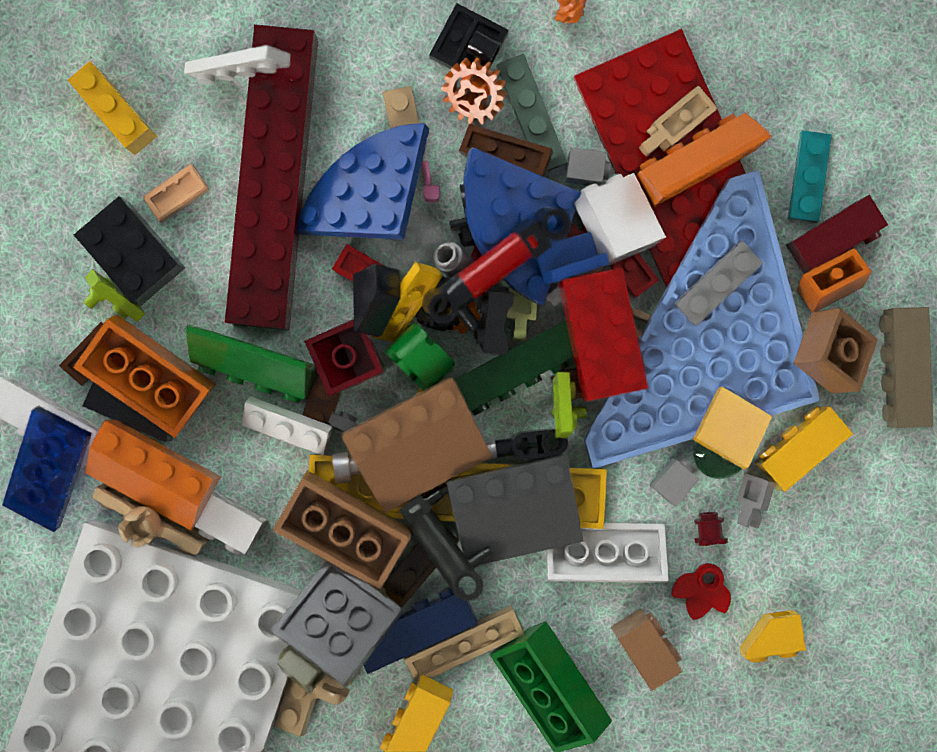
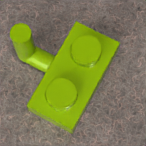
(104, 288)
(563, 412)

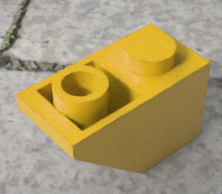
(774, 635)

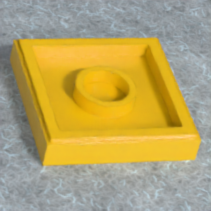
(732, 427)

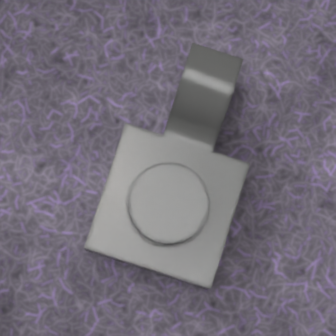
(755, 495)

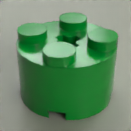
(420, 357)

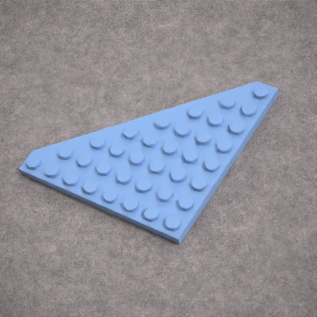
(740, 345)

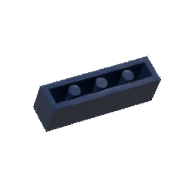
(422, 627)

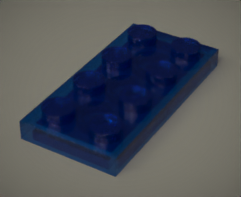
(46, 468)

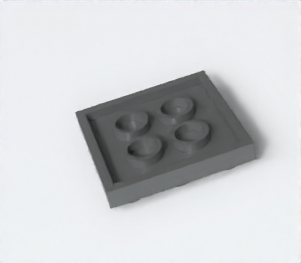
(337, 622)

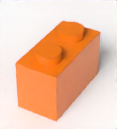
(833, 280)

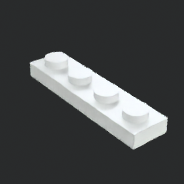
(238, 63)

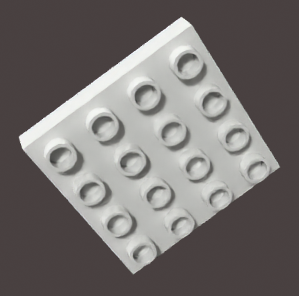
(155, 654)

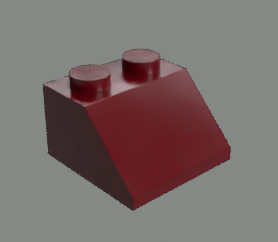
(344, 358)

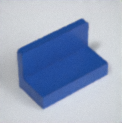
(570, 258)

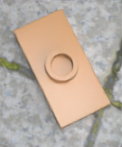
(176, 193)

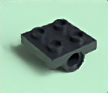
(468, 37)

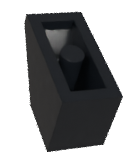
(375, 298)

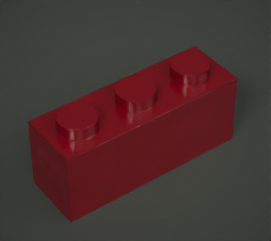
(838, 234)

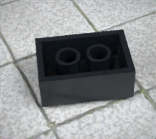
(129, 251)

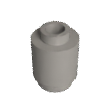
(451, 259)

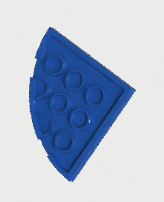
(368, 187)
(503, 197)

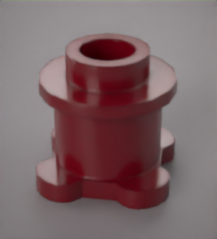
(710, 529)

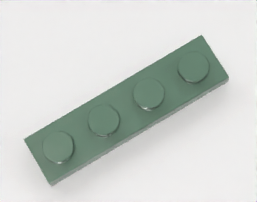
(530, 107)

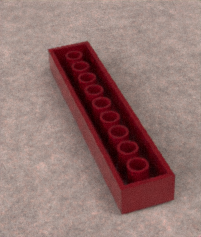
(272, 183)

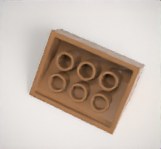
(416, 444)

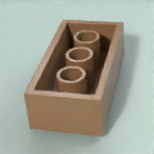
(343, 530)

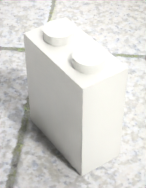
(619, 218)

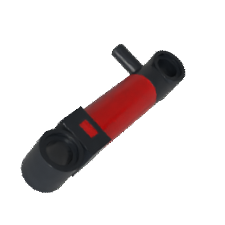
(525, 242)

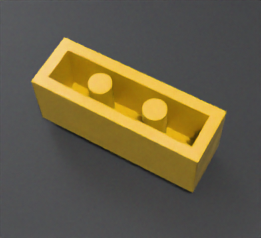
(112, 108)
(803, 447)
(420, 717)

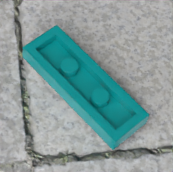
(809, 176)

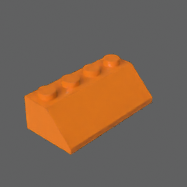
(700, 158)
(144, 375)
(150, 473)

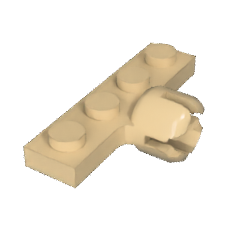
(145, 524)
(299, 704)

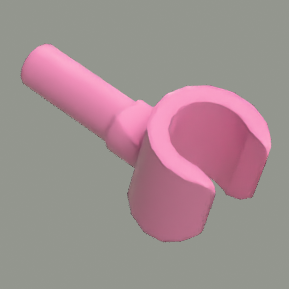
(430, 192)

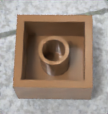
(835, 351)
(651, 655)

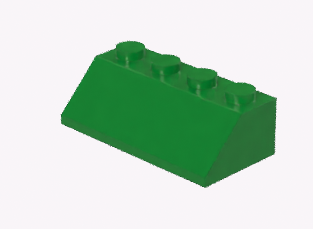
(552, 689)

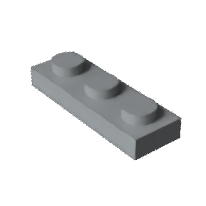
(718, 283)

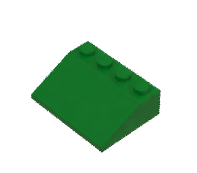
(250, 363)

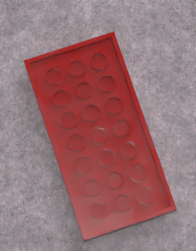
(624, 102)

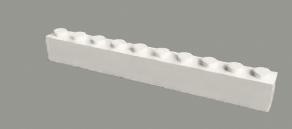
(219, 519)

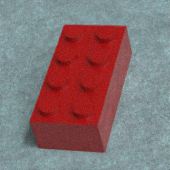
(603, 334)

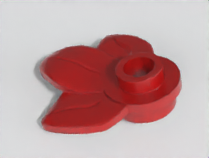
(701, 595)

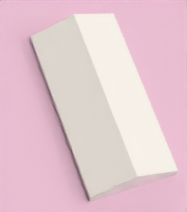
(612, 555)

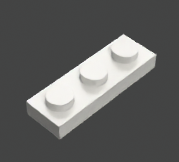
(286, 425)

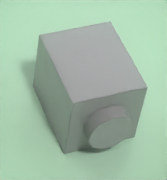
(586, 167)
(675, 481)

